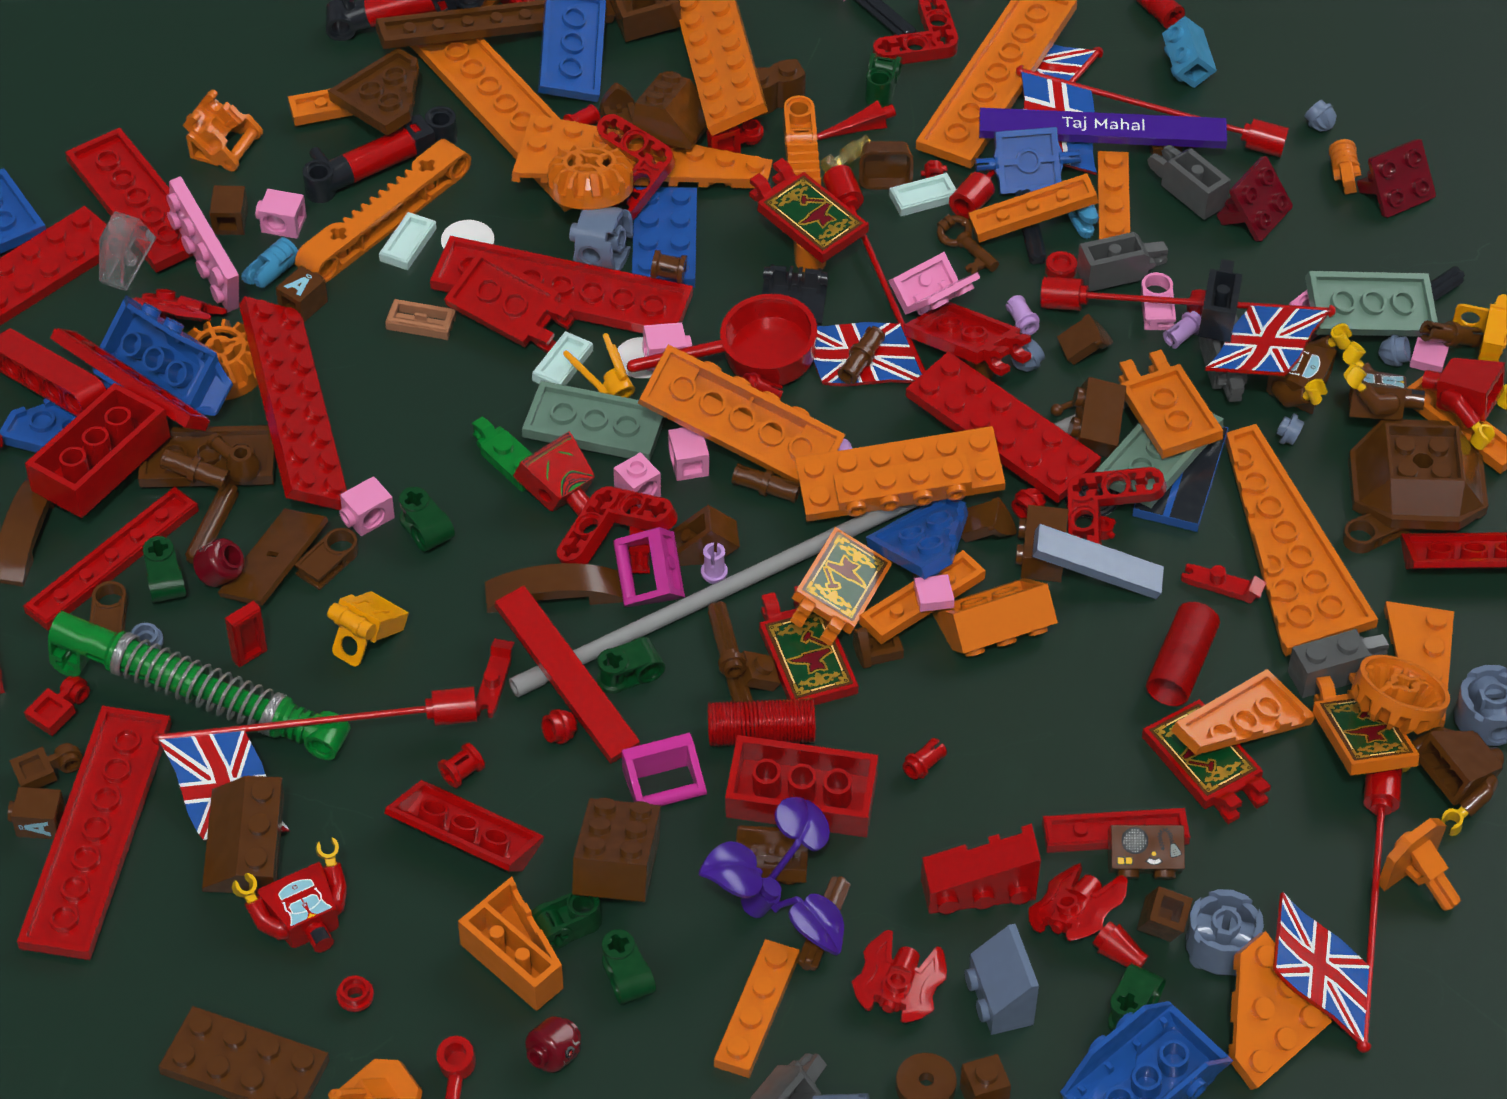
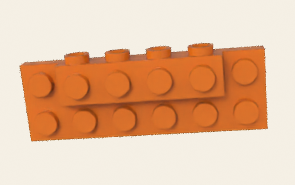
(735, 413)
(900, 474)

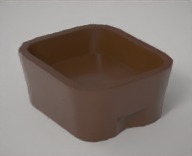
(885, 165)

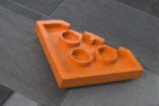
(1267, 1015)

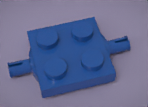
(1027, 159)

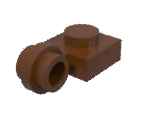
(756, 668)
(36, 768)

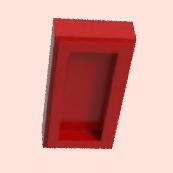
(246, 633)

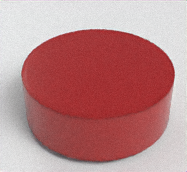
(1061, 265)

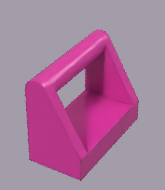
(665, 567)
(662, 757)

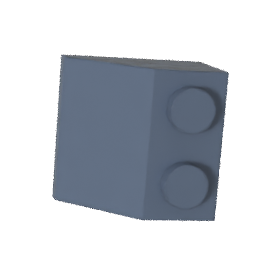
(1003, 982)

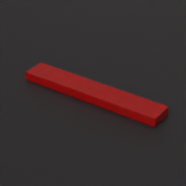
(130, 378)
(110, 557)
(566, 673)

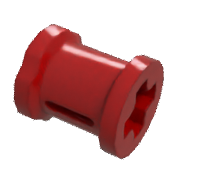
(461, 765)

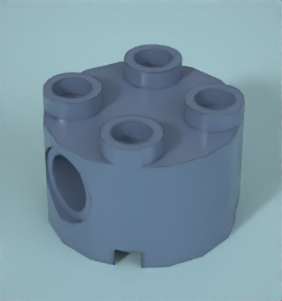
(602, 237)
(1483, 704)
(1220, 928)

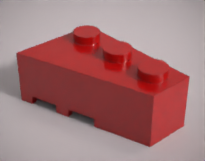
(984, 875)

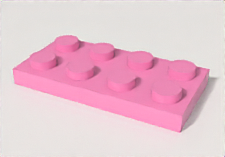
(202, 242)

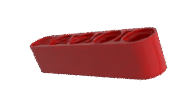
(47, 373)

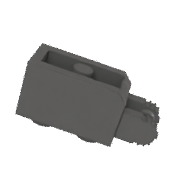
(1191, 180)

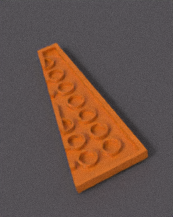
(701, 164)
(1304, 575)

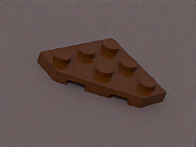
(381, 92)

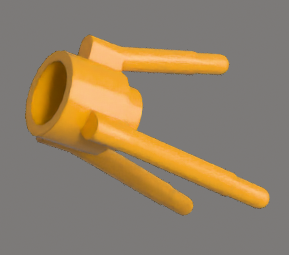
(616, 379)

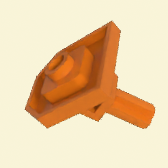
(1418, 858)
(380, 1081)

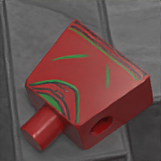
(557, 474)

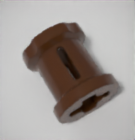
(668, 266)

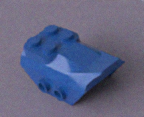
(166, 356)
(1148, 1057)

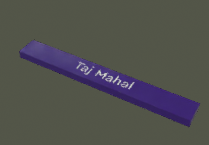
(1110, 127)

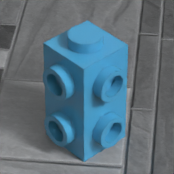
(1188, 52)

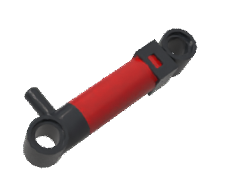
(349, 16)
(326, 176)

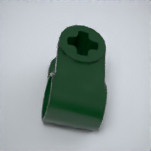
(882, 79)
(424, 519)
(163, 572)
(632, 664)
(566, 920)
(626, 967)
(1135, 989)

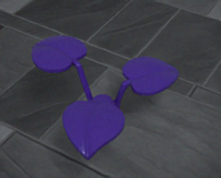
(735, 870)

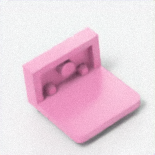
(930, 285)

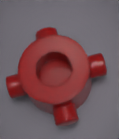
(933, 168)
(1107, 527)

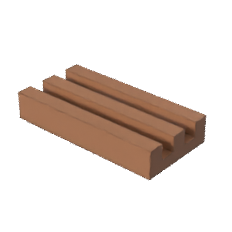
(419, 323)

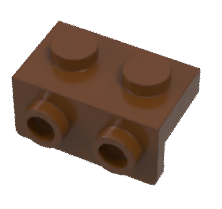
(769, 848)

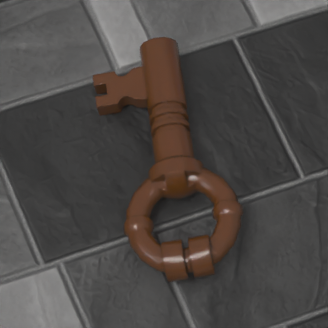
(965, 240)

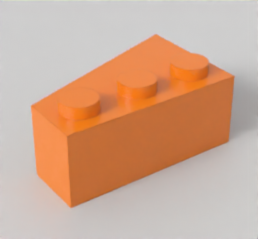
(512, 946)

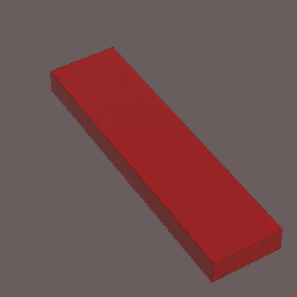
(1090, 830)

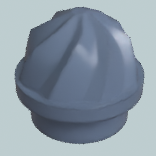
(1321, 116)
(1395, 350)
(1037, 356)

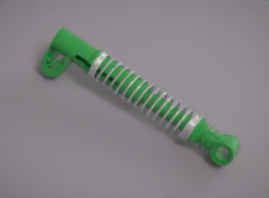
(76, 641)

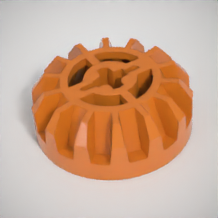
(590, 177)
(232, 353)
(1400, 694)

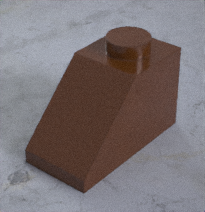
(704, 528)

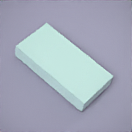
(922, 194)
(407, 241)
(555, 366)

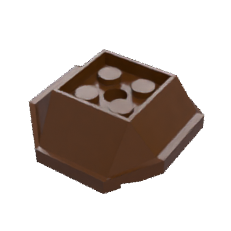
(1418, 475)

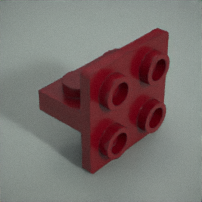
(1399, 178)
(1257, 200)

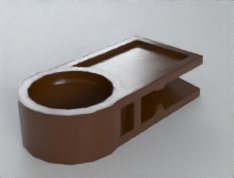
(1379, 532)
(322, 562)
(109, 616)

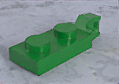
(500, 449)

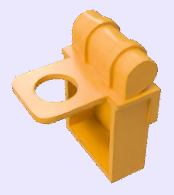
(1493, 326)
(364, 619)

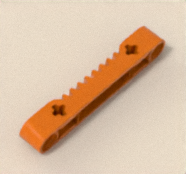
(802, 155)
(345, 242)

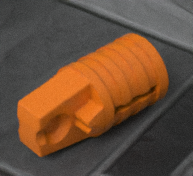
(1345, 164)

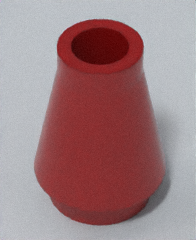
(1119, 946)

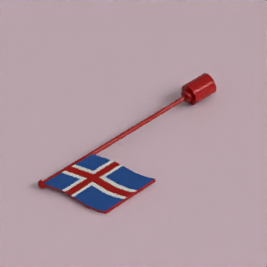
(1057, 94)

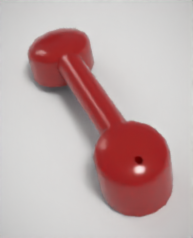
(456, 1063)

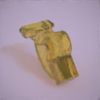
(848, 154)

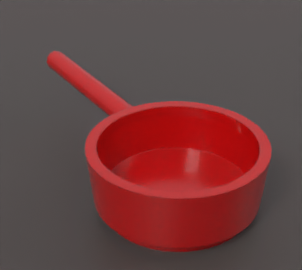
(761, 336)

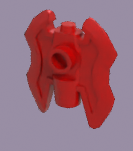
(181, 307)
(1076, 904)
(898, 981)

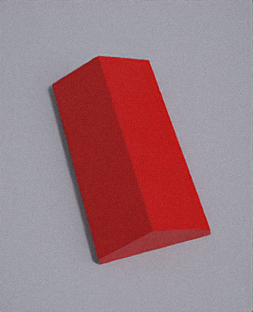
(1454, 550)
(466, 826)

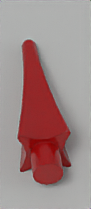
(870, 118)

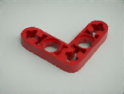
(929, 39)
(645, 162)
(1092, 502)
(608, 507)

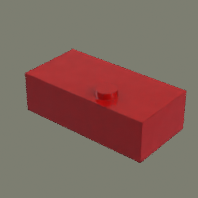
(97, 450)
(833, 779)

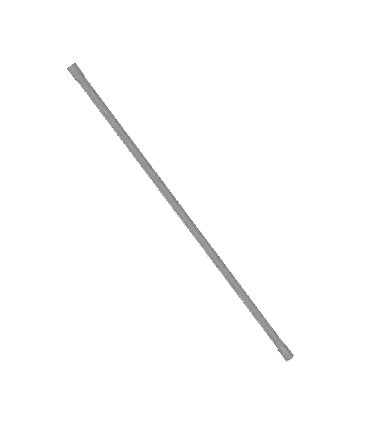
(535, 678)

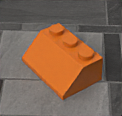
(997, 616)

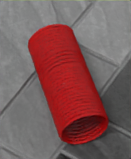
(1183, 653)
(773, 720)

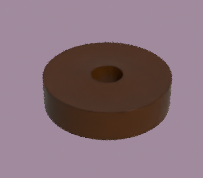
(926, 1067)

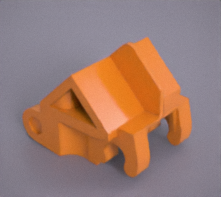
(209, 127)

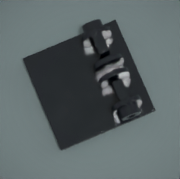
(807, 287)

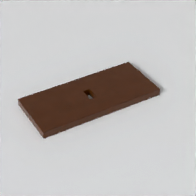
(286, 540)

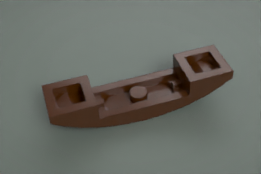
(20, 534)
(558, 582)

